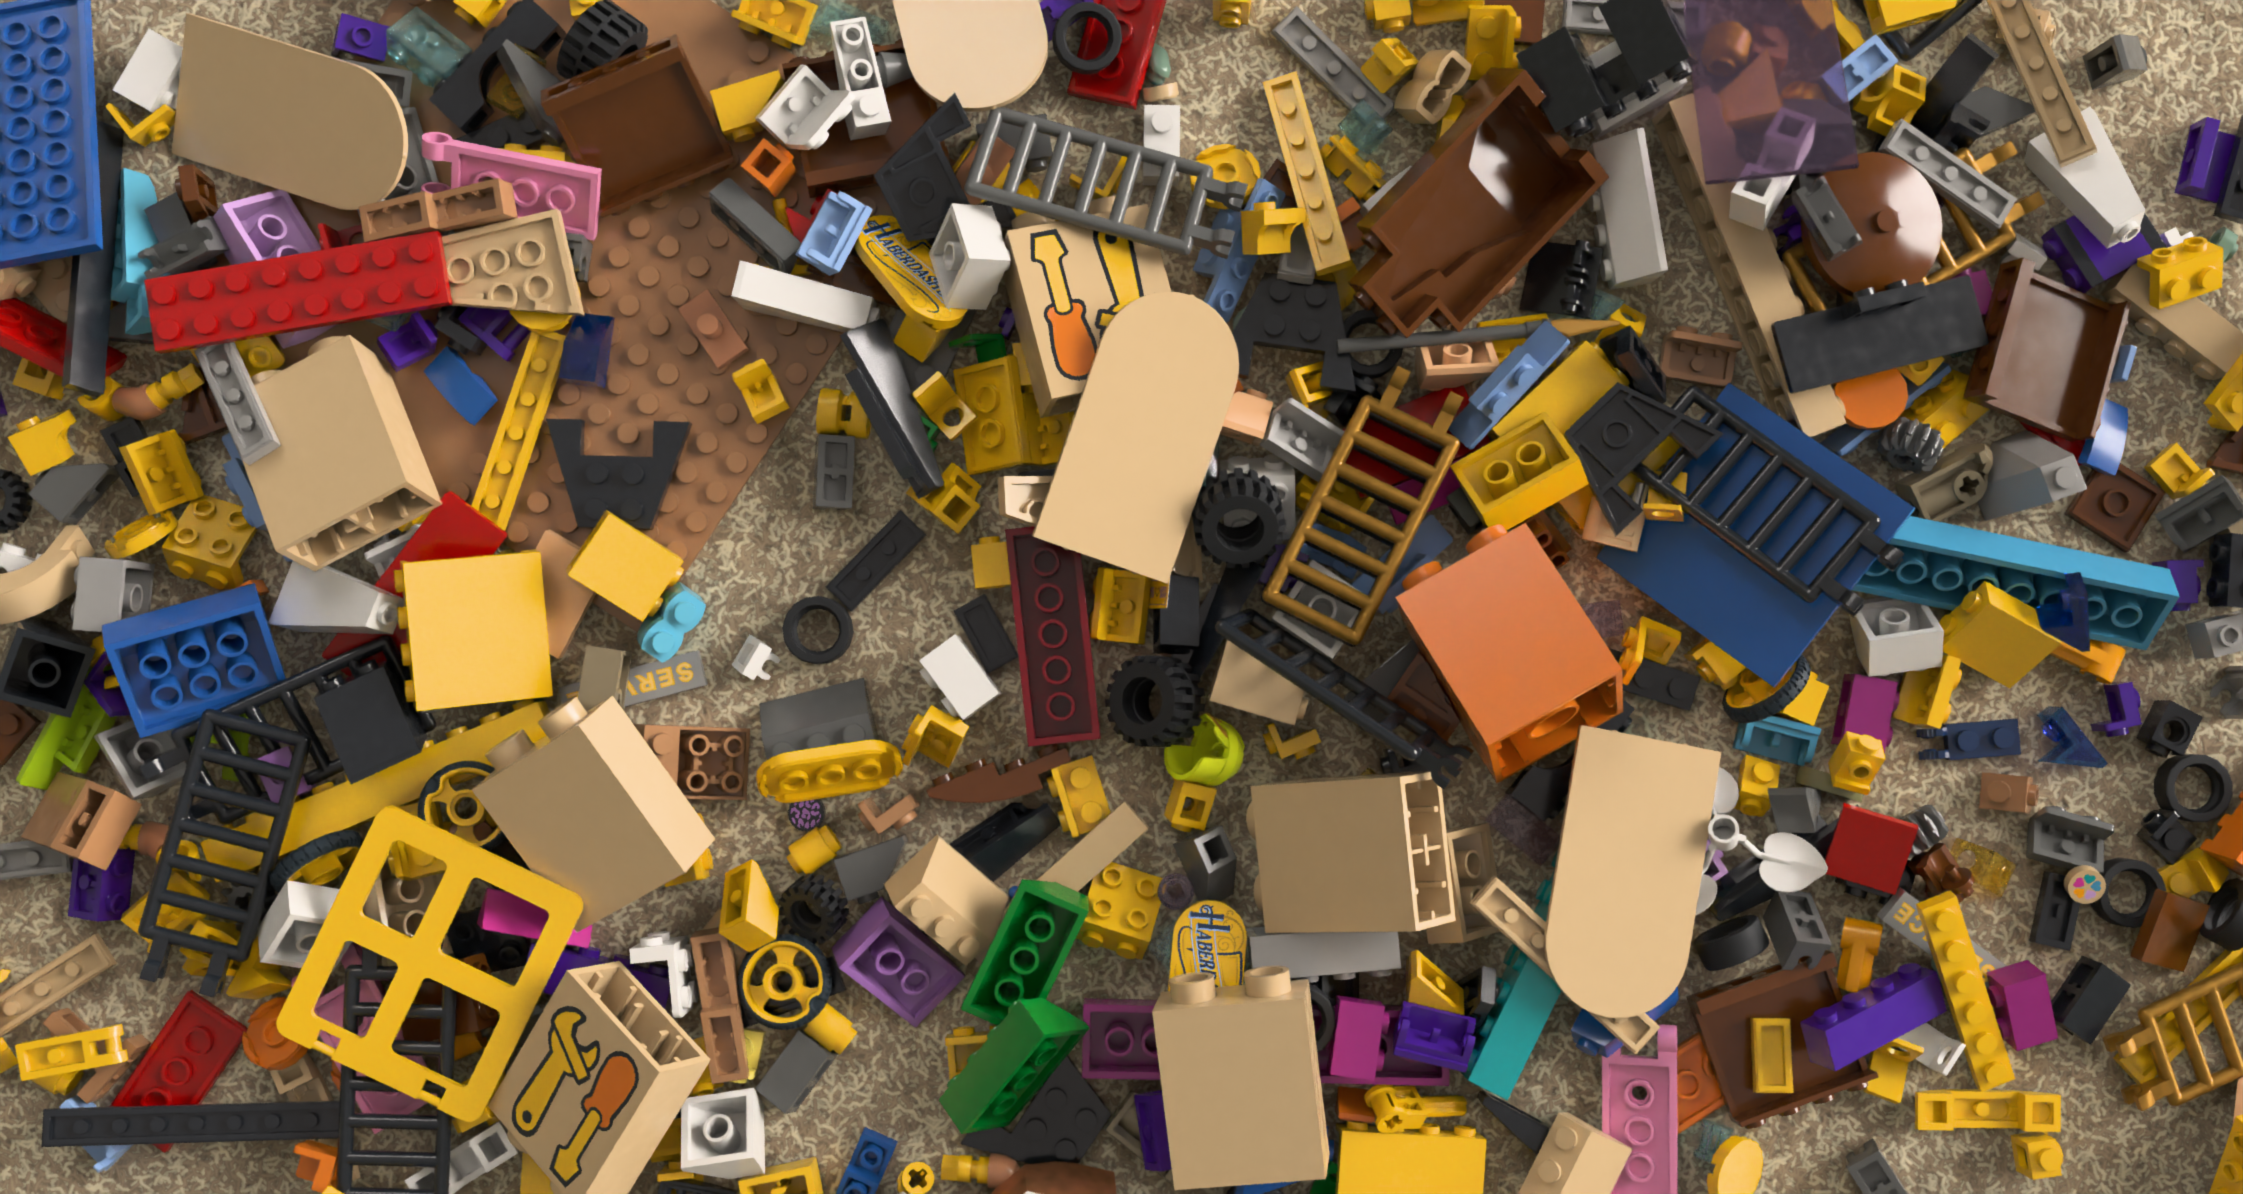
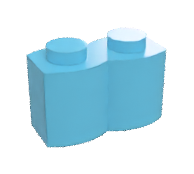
(677, 615)

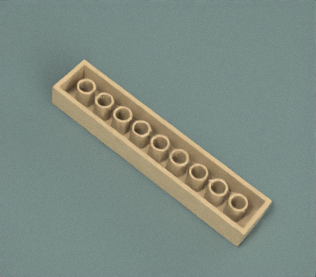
(1747, 272)

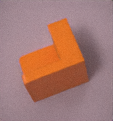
(1349, 216)
(317, 1164)

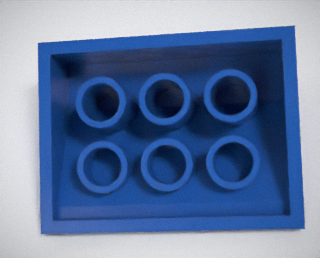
(192, 657)

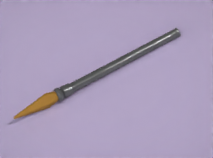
(1566, 326)

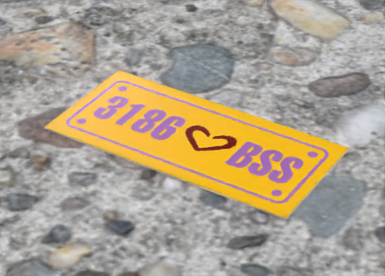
(1158, 594)

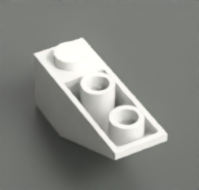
(859, 74)

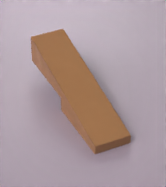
(440, 211)
(720, 1005)

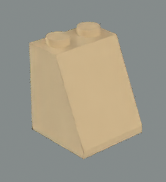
(1254, 687)

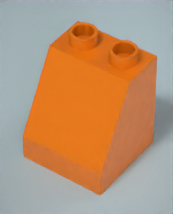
(1511, 649)

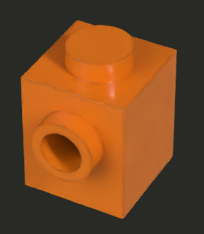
(770, 167)

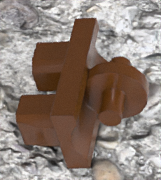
(1549, 538)
(1942, 873)

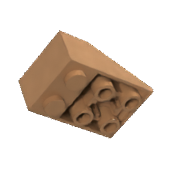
(702, 759)
(82, 820)

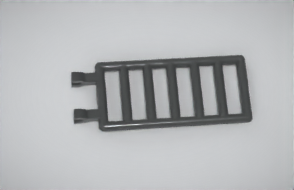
(1229, 194)

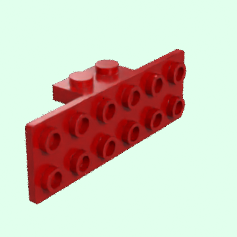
(446, 533)

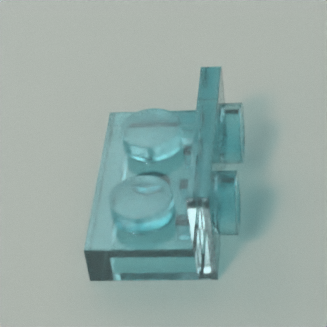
(425, 47)

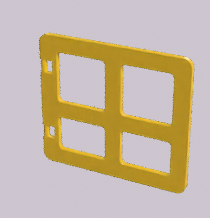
(422, 958)

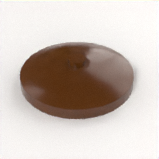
(1894, 217)

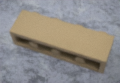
(2187, 328)

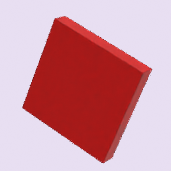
(1870, 848)

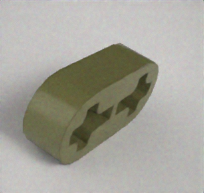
(1822, 781)

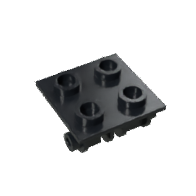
(1562, 279)
(501, 949)

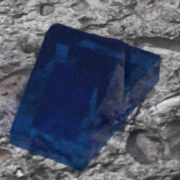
(2070, 617)
(2073, 745)

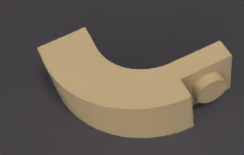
(44, 580)

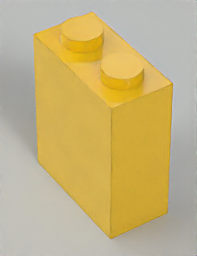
(625, 566)
(1996, 635)

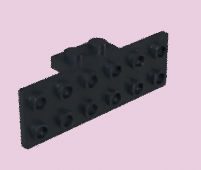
(1879, 332)

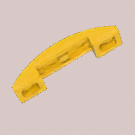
(1988, 1109)

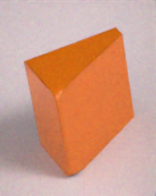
(1352, 1106)

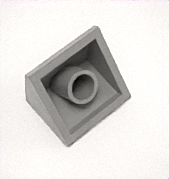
(129, 751)

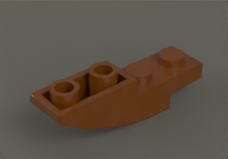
(986, 784)

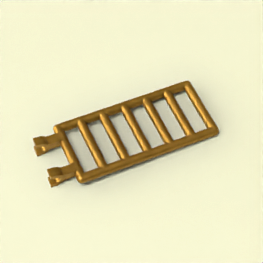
(1949, 266)
(1402, 539)
(2148, 1033)

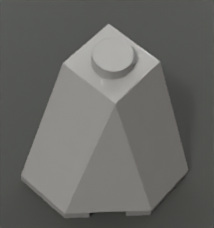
(2028, 474)

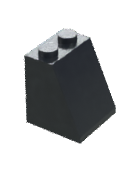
(44, 666)
(369, 720)

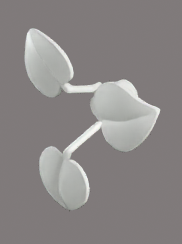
(1788, 859)

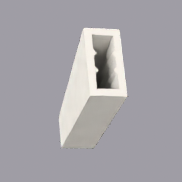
(2092, 187)
(801, 299)
(333, 603)

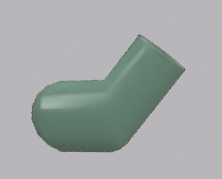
(1159, 65)

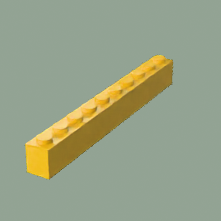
(354, 804)

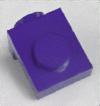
(409, 343)
(2123, 707)

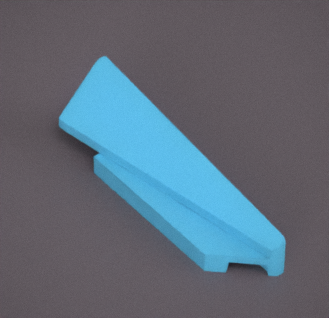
(132, 236)

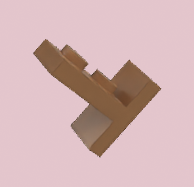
(66, 1022)

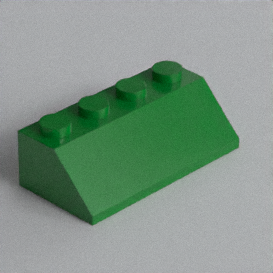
(1026, 948)
(1011, 1065)

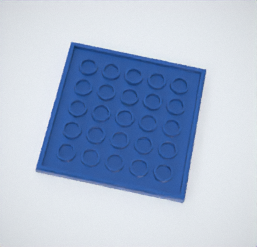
(1724, 591)

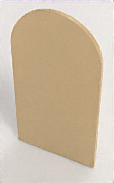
(973, 48)
(287, 116)
(1143, 434)
(1628, 870)

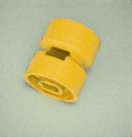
(832, 412)

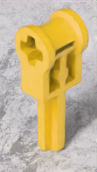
(1407, 1109)

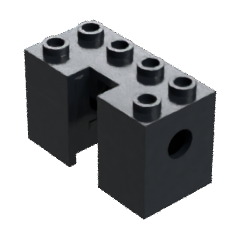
(1580, 94)

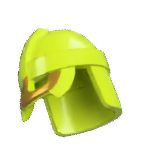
(1212, 755)

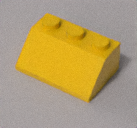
(1520, 473)

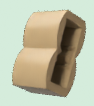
(1433, 84)

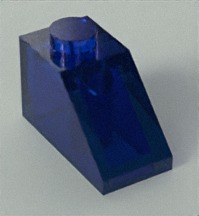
(587, 351)

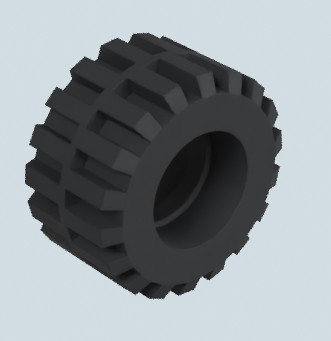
(599, 37)
(1242, 543)
(1131, 701)

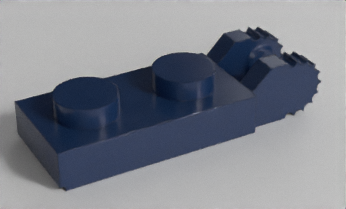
(1973, 740)

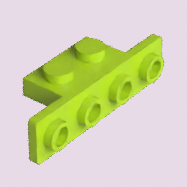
(66, 741)

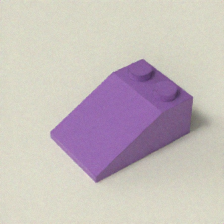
(896, 962)

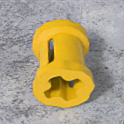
(909, 1172)

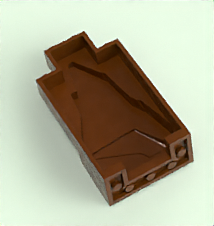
(1471, 209)

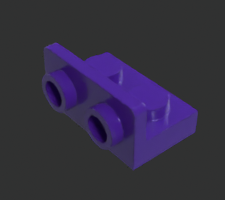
(102, 893)

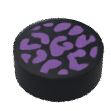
(807, 814)

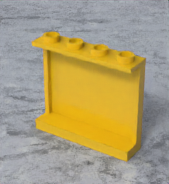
(1566, 396)
(474, 630)
(1410, 1160)

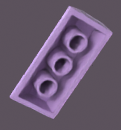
(266, 229)

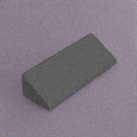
(754, 226)

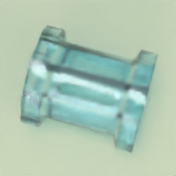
(1711, 1128)

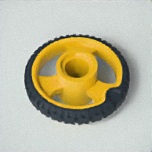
(1767, 699)
(440, 790)
(318, 859)
(811, 999)

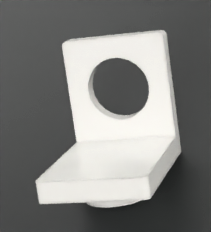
(1935, 1047)

